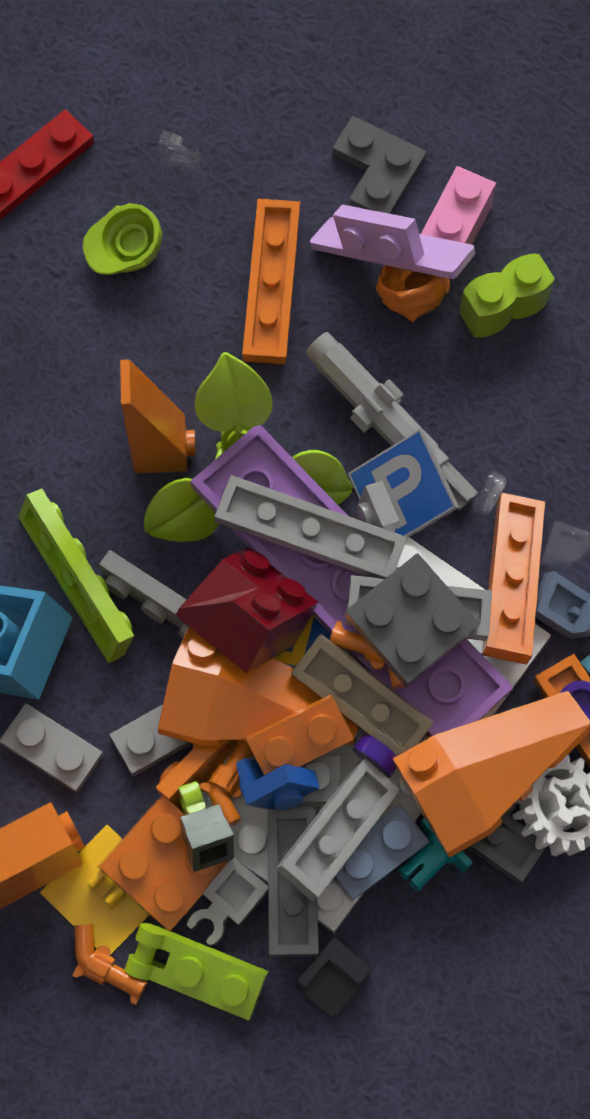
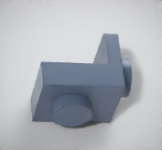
(563, 606)

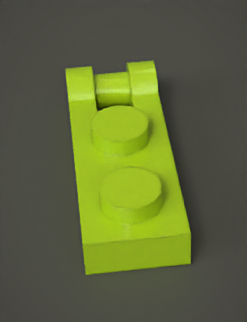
(197, 971)

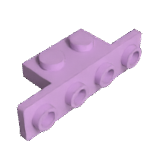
(390, 242)

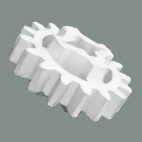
(558, 806)

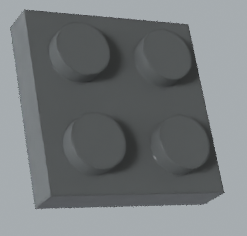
(411, 619)

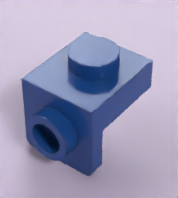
(278, 789)

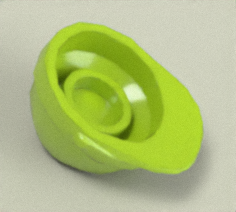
(123, 240)

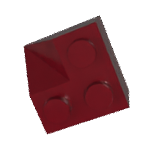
(248, 609)

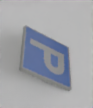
(412, 482)

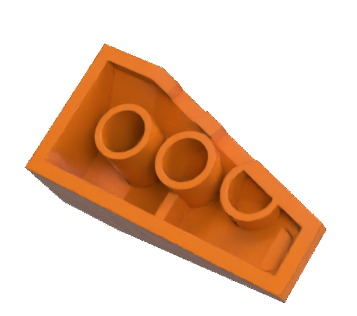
(153, 425)
(217, 700)
(481, 769)

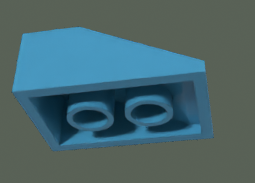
(29, 640)

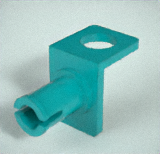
(431, 860)

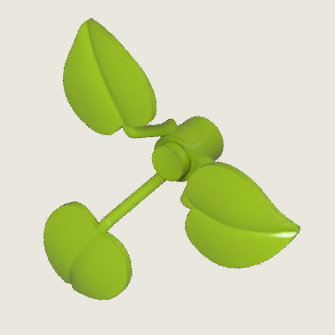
(230, 402)

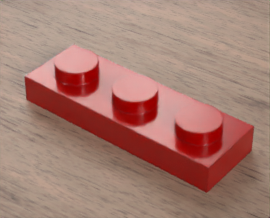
(41, 159)

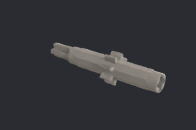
(378, 406)

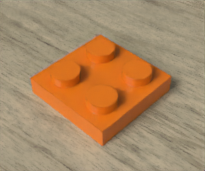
(155, 868)

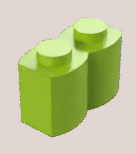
(500, 296)

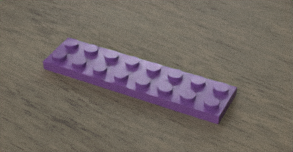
(453, 690)

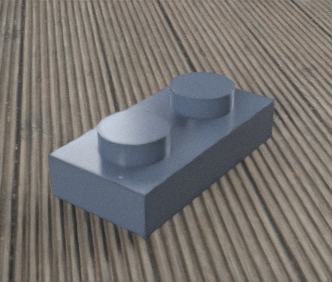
(381, 851)

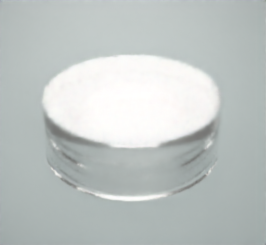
(489, 493)

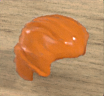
(410, 291)

